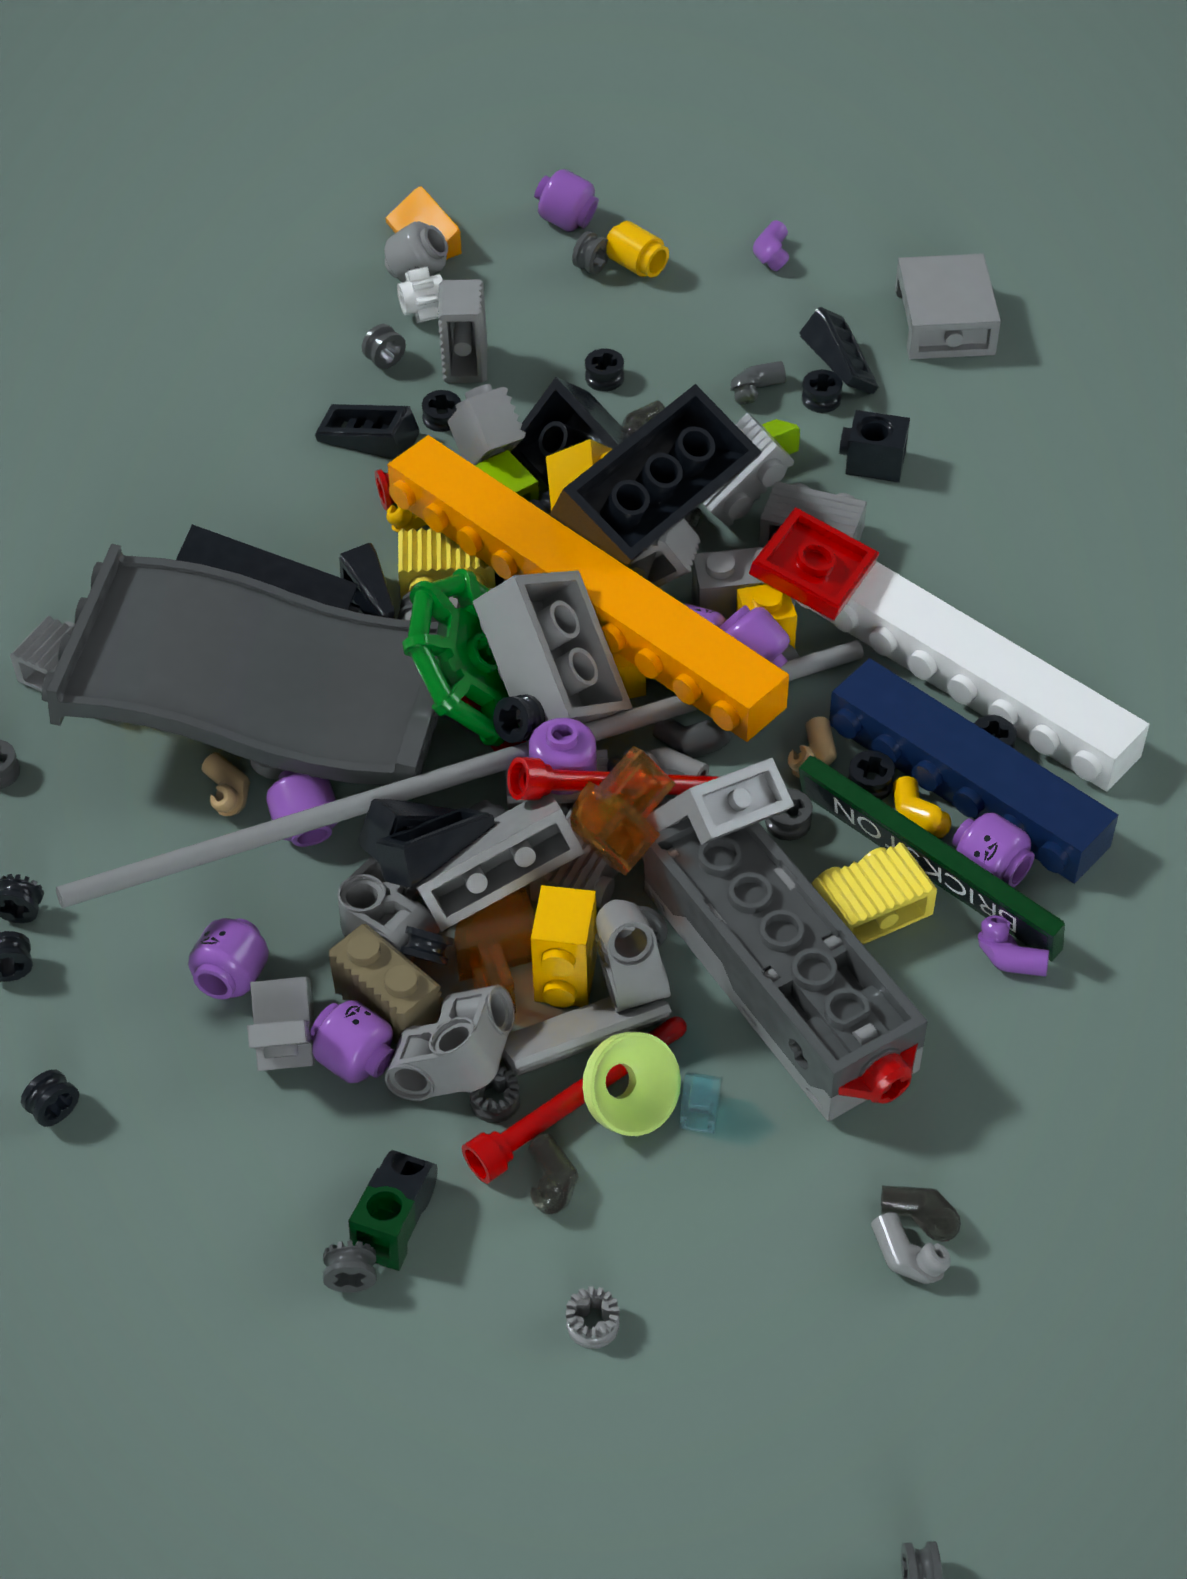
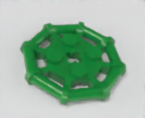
(459, 662)

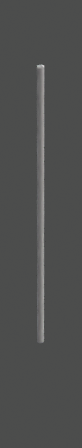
(403, 790)

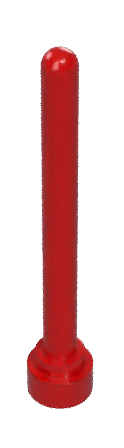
(532, 779)
(490, 1153)

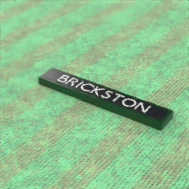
(939, 861)

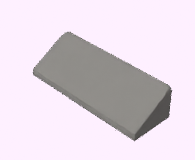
(576, 1032)

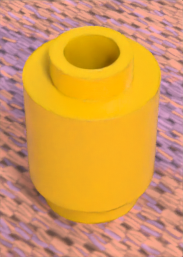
(637, 249)

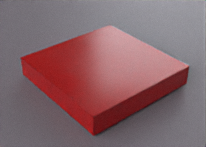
(814, 563)

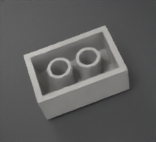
(552, 646)

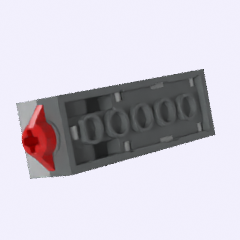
(788, 965)

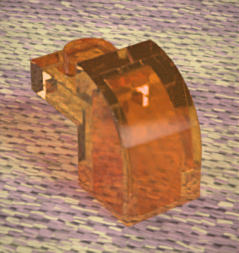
(614, 813)
(495, 941)

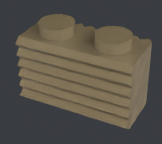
(384, 981)

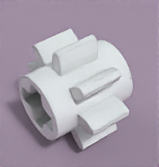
(420, 294)

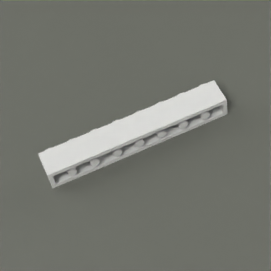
(994, 676)

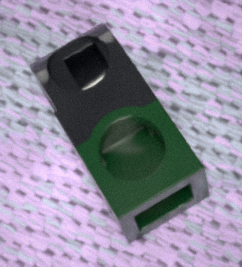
(393, 1206)

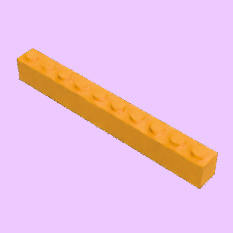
(637, 617)

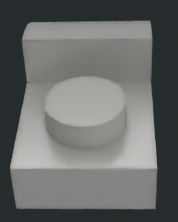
(282, 1023)

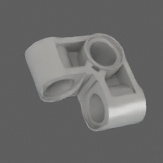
(382, 906)
(629, 956)
(457, 1051)

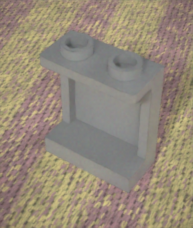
(948, 306)
(727, 802)

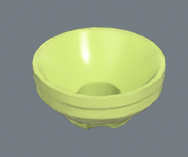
(651, 1087)

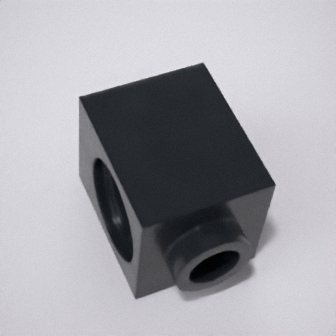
(875, 445)

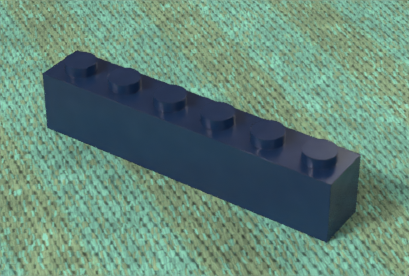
(972, 768)

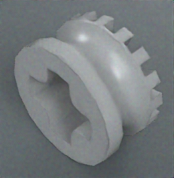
(581, 1305)

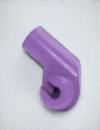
(768, 246)
(1005, 951)

